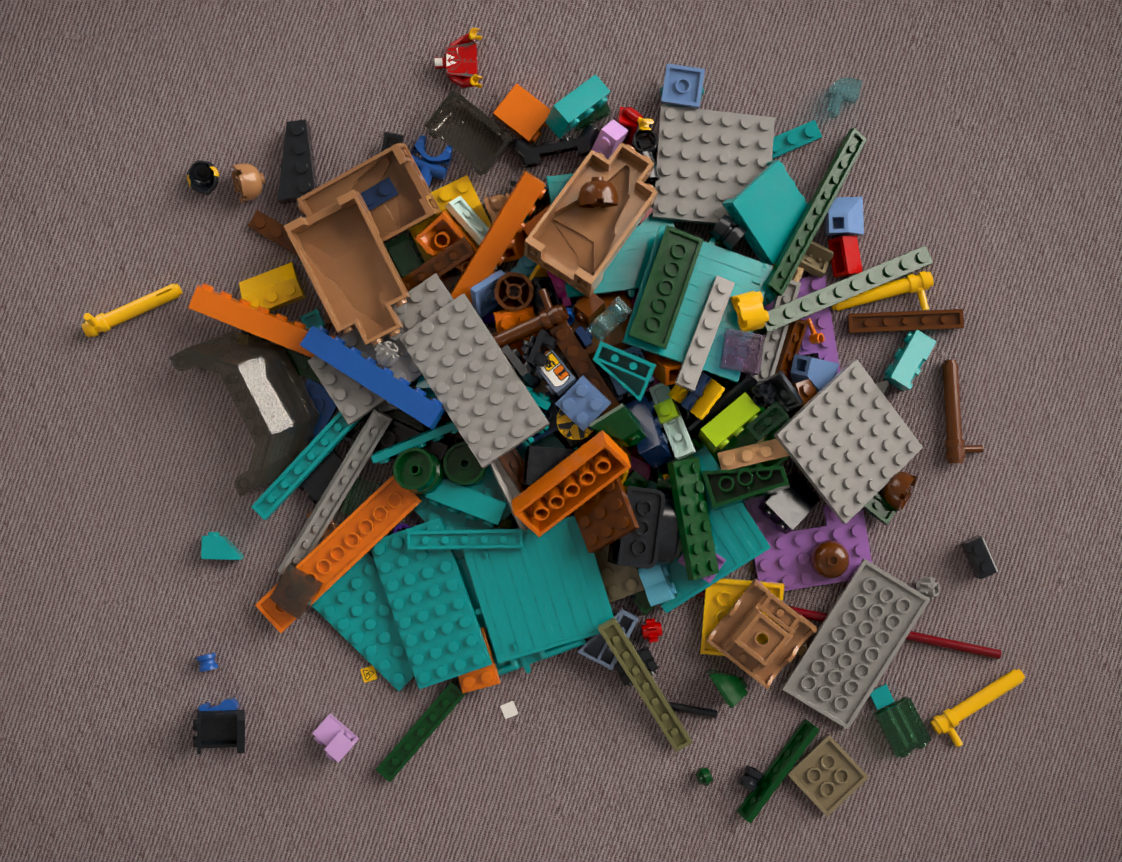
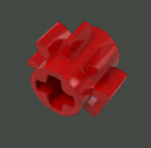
(651, 630)

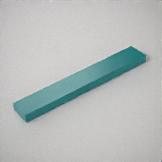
(465, 539)

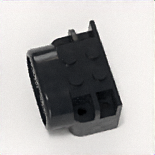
(657, 534)

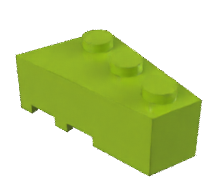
(728, 423)

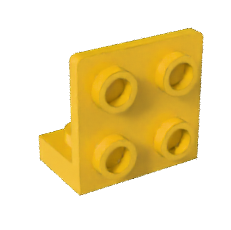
(703, 405)

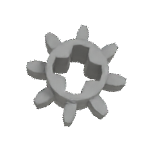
(386, 353)
(928, 587)

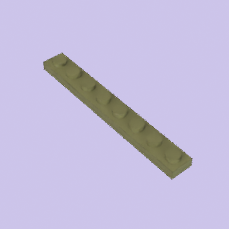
(644, 684)

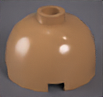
(247, 181)

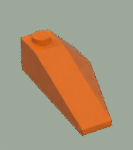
(442, 233)

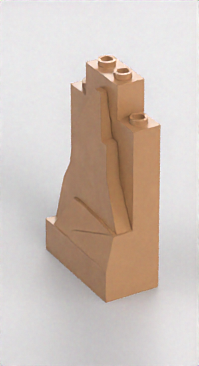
(408, 209)
(583, 241)
(350, 268)

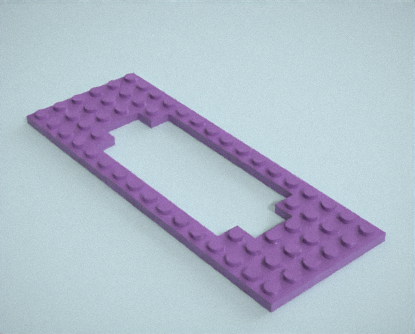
(791, 552)

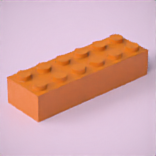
(570, 483)

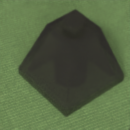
(295, 591)

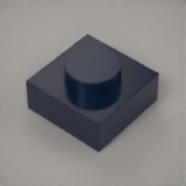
(584, 336)

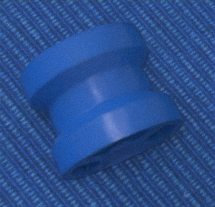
(207, 662)

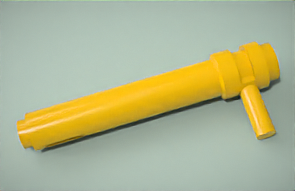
(911, 284)
(104, 322)
(952, 717)

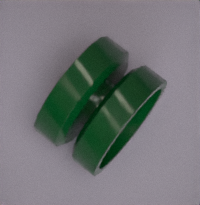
(418, 471)
(456, 472)

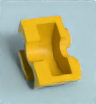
(750, 311)

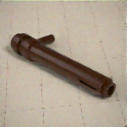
(545, 320)
(955, 444)

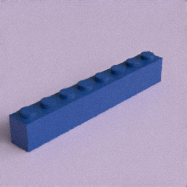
(372, 377)

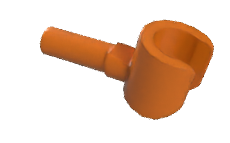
(814, 338)

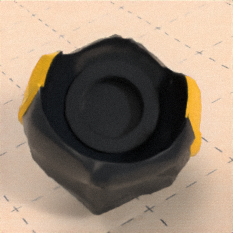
(203, 177)

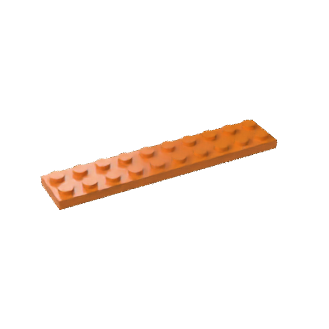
(348, 544)

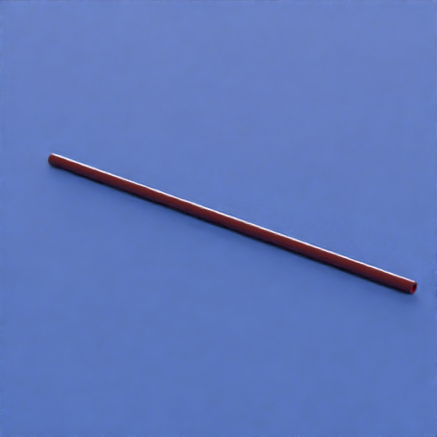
(912, 636)

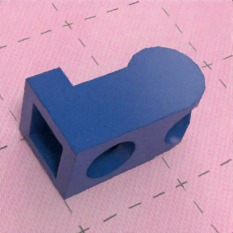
(227, 704)

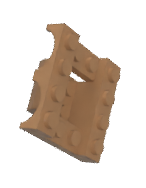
(738, 632)

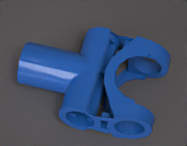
(429, 165)

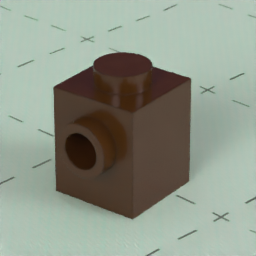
(589, 308)

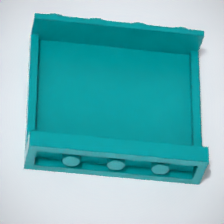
(768, 211)

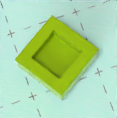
(667, 411)

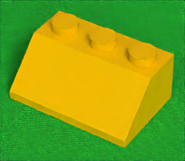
(273, 288)

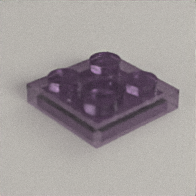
(742, 351)

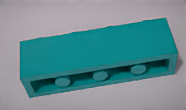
(468, 501)

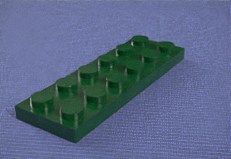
(665, 287)
(693, 518)

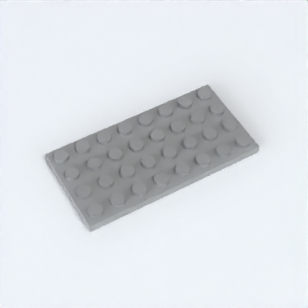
(474, 380)
(353, 398)
(855, 643)

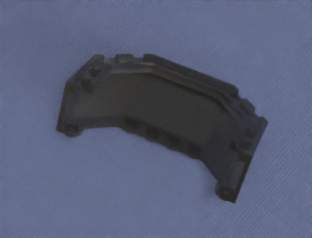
(267, 397)

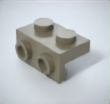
(816, 259)

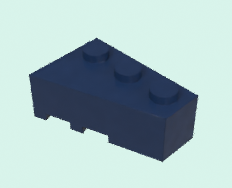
(655, 446)

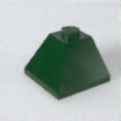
(620, 426)
(729, 686)

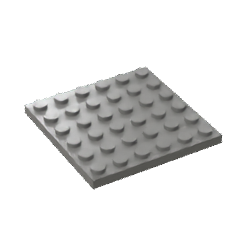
(707, 160)
(848, 441)

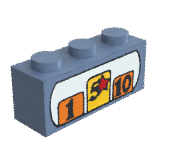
(555, 373)

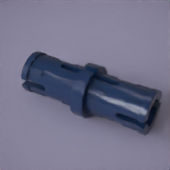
(691, 397)

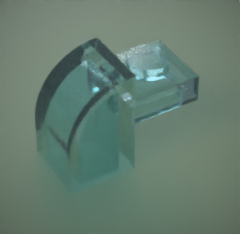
(842, 90)
(610, 319)

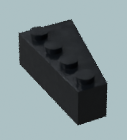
(298, 165)

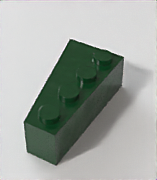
(743, 484)

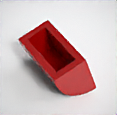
(846, 256)

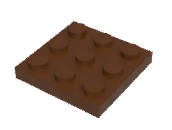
(606, 517)

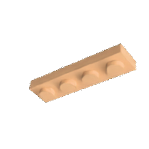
(751, 454)

